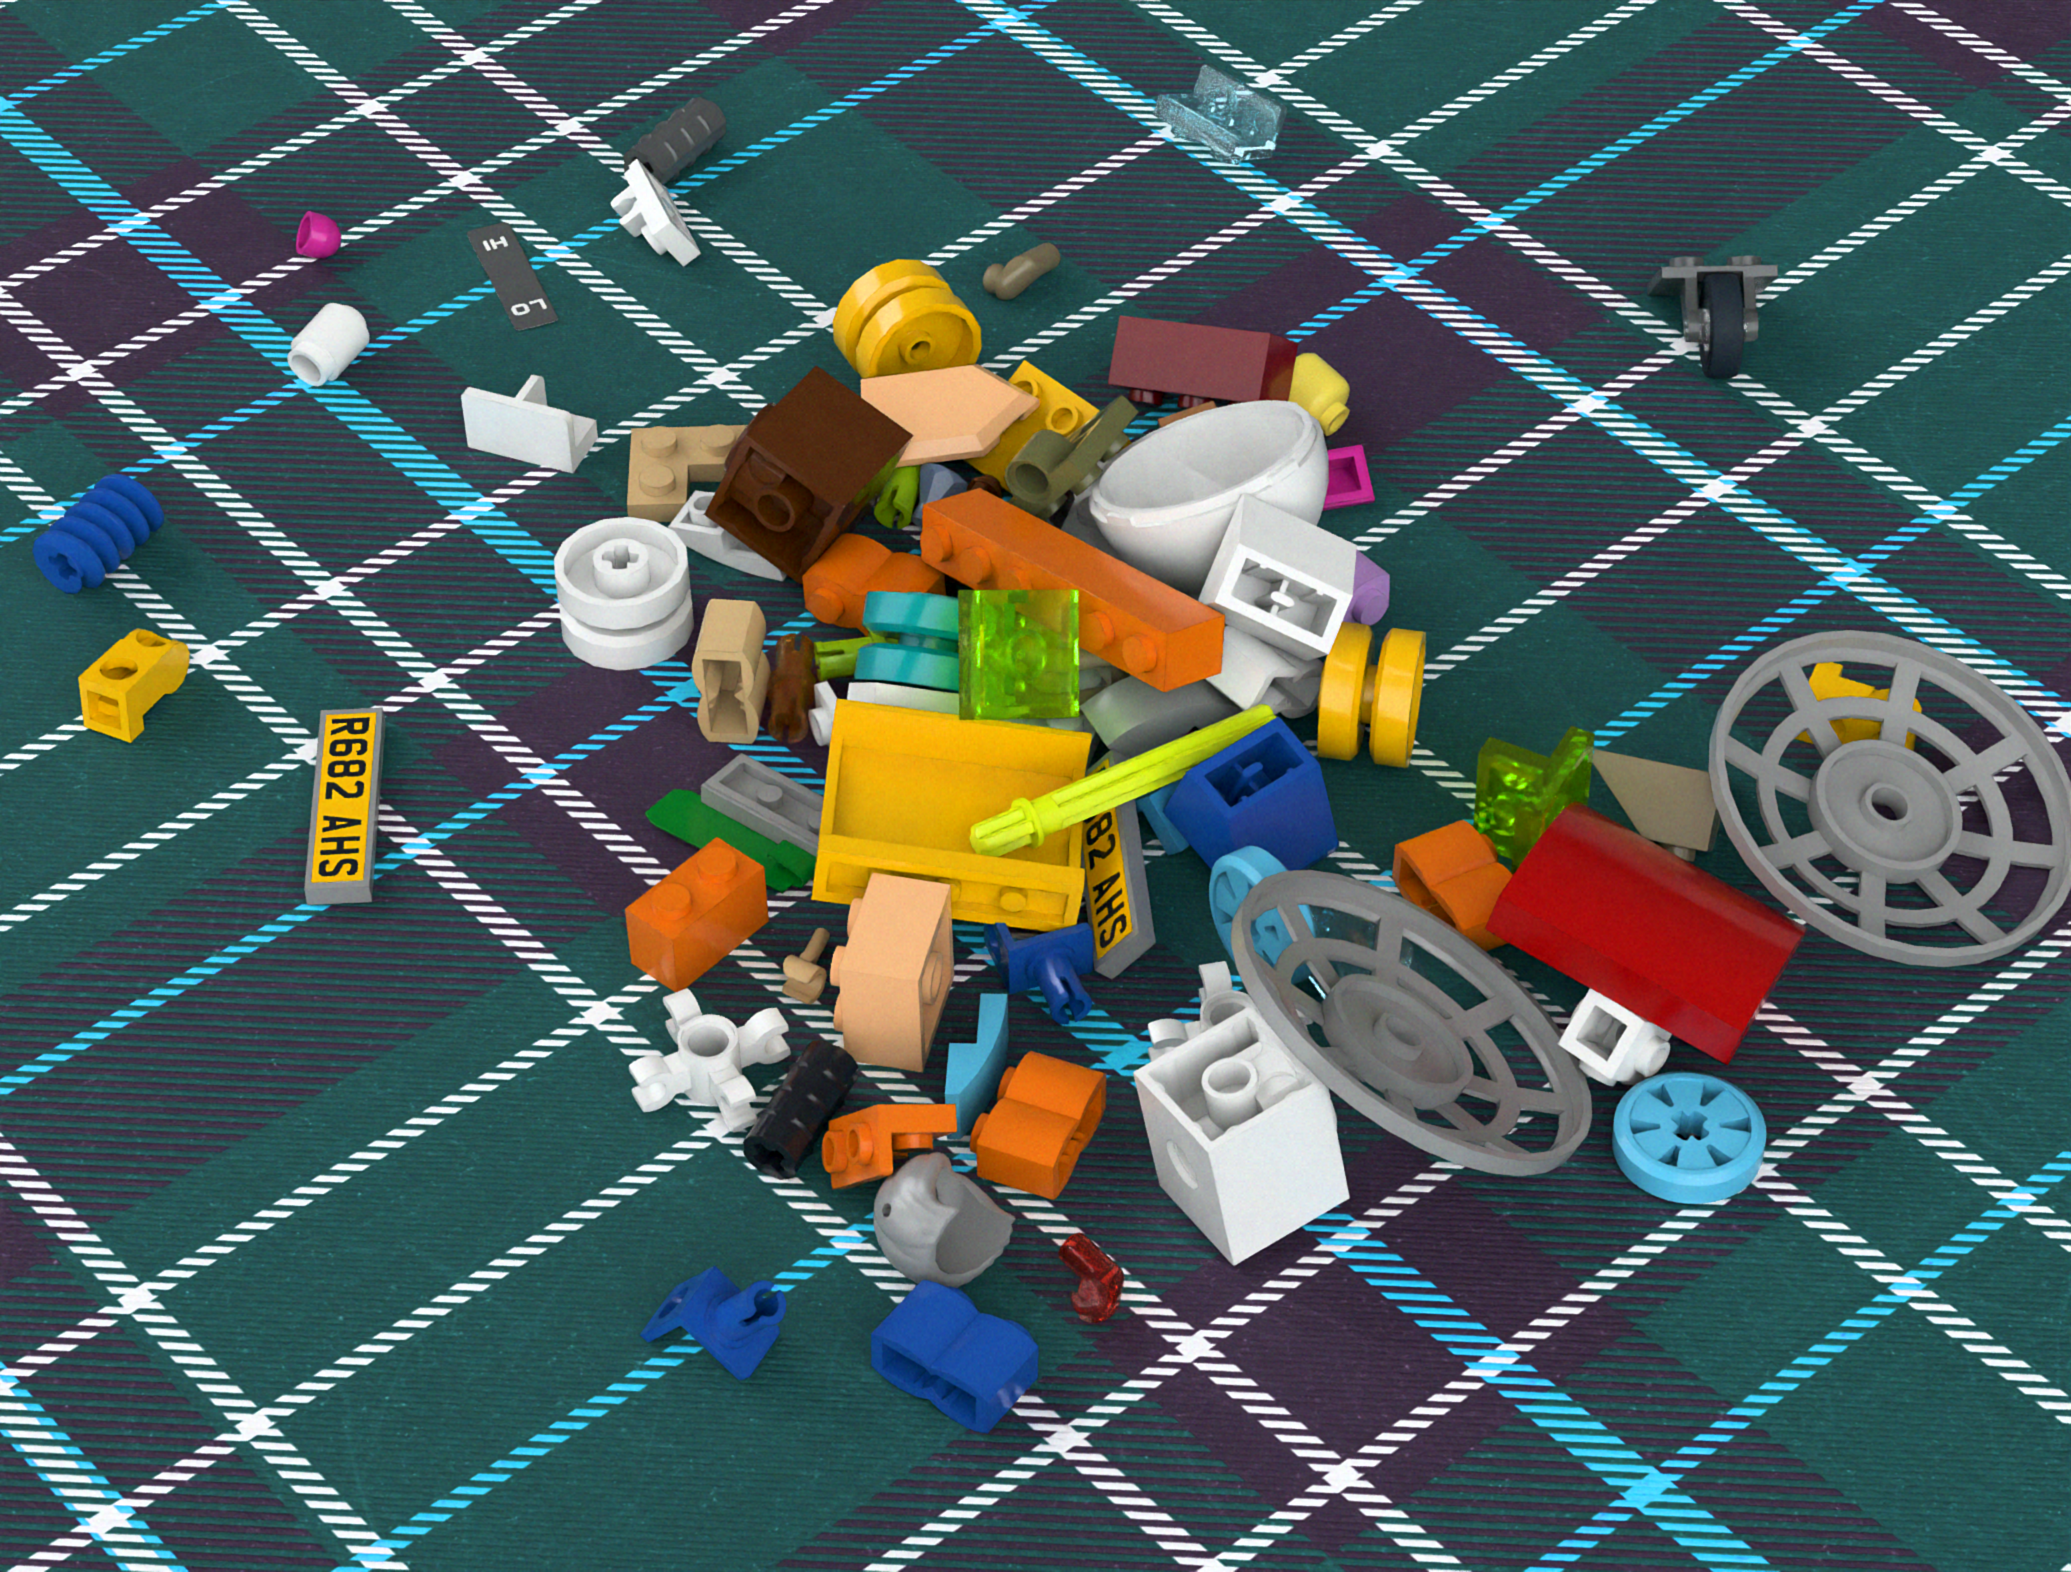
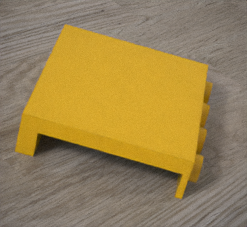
(912, 787)

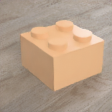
(894, 971)

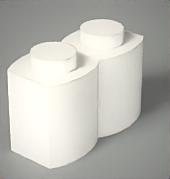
(1266, 675)

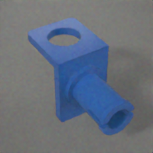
(1046, 962)
(727, 1322)

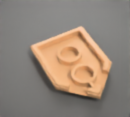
(949, 410)

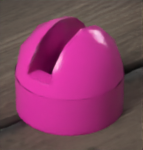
(317, 236)

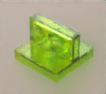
(1018, 654)
(1526, 791)

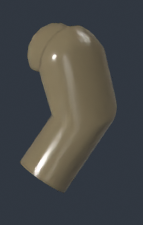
(1020, 271)

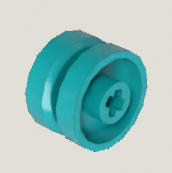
(926, 645)

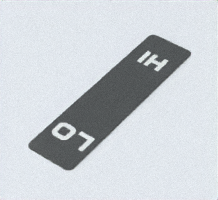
(512, 276)

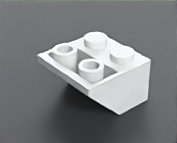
(1281, 579)

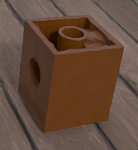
(806, 472)

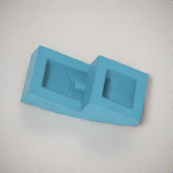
(978, 1066)

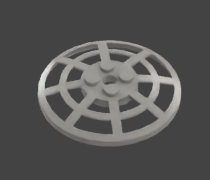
(1895, 777)
(1397, 1034)

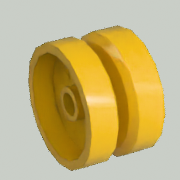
(904, 322)
(1362, 693)

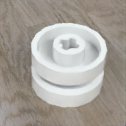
(624, 593)

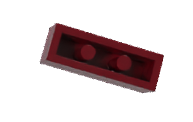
(1199, 363)

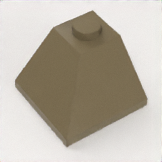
(1663, 801)

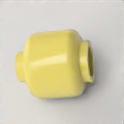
(1320, 391)

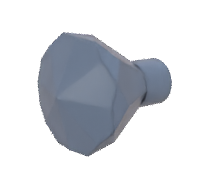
(935, 484)

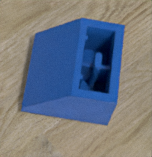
(1259, 795)

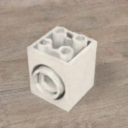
(1242, 1135)

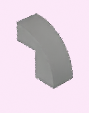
(1139, 717)

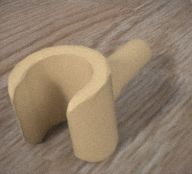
(805, 977)

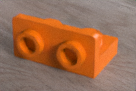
(867, 1141)

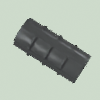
(679, 140)

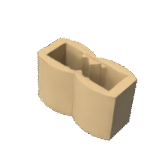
(731, 671)

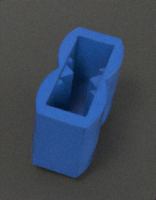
(955, 1355)

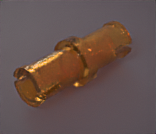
(791, 688)

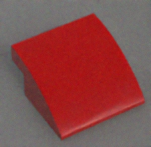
(1646, 929)

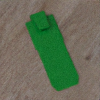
(698, 824)

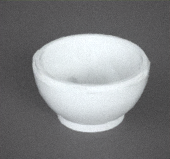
(1177, 488)

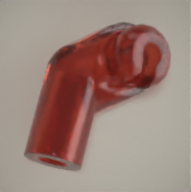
(1100, 1278)

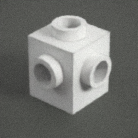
(1614, 1041)

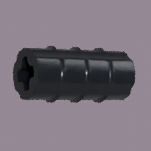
(800, 1109)

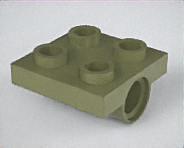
(1055, 464)

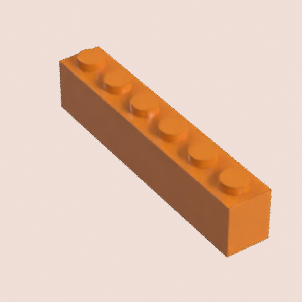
(1122, 611)

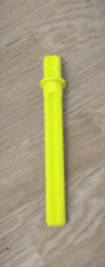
(1033, 820)

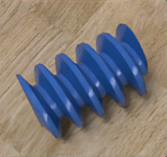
(97, 533)

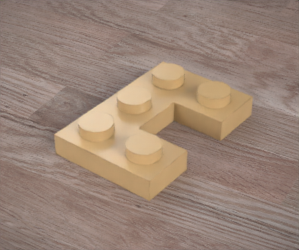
(669, 460)

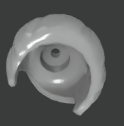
(938, 1222)

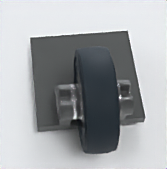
(1726, 306)

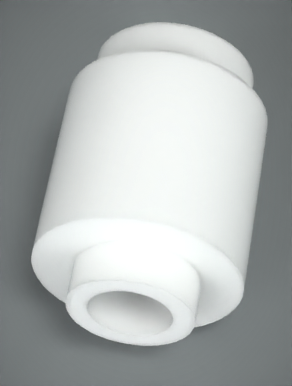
(328, 344)

